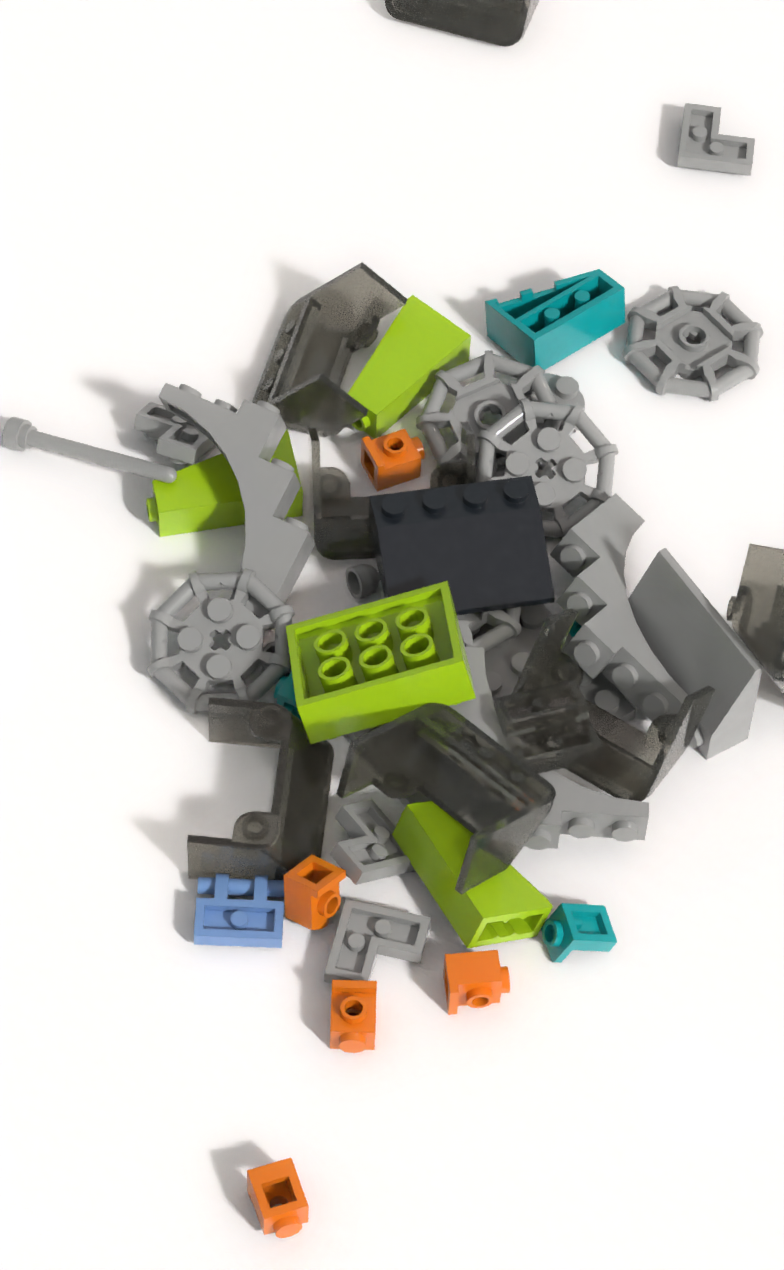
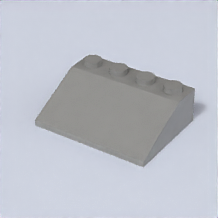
(697, 652)

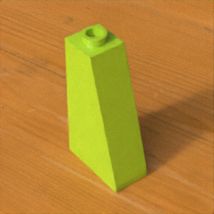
(405, 365)
(209, 496)
(489, 913)

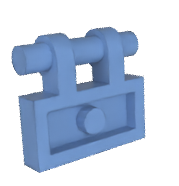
(239, 921)

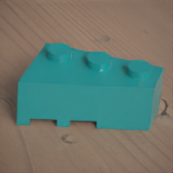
(556, 321)

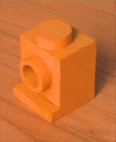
(392, 459)
(312, 892)
(474, 979)
(353, 1015)
(278, 1185)

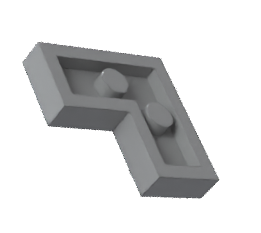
(706, 149)
(175, 436)
(372, 848)
(370, 931)

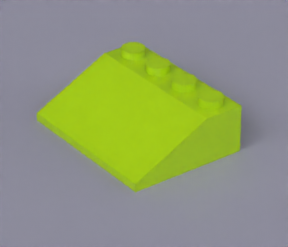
(378, 662)

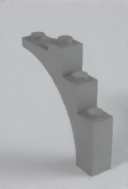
(248, 441)
(609, 633)
(575, 808)

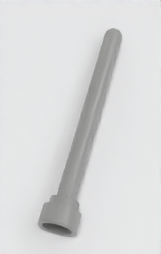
(21, 435)

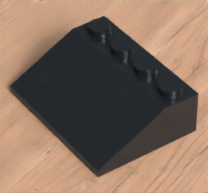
(473, 535)

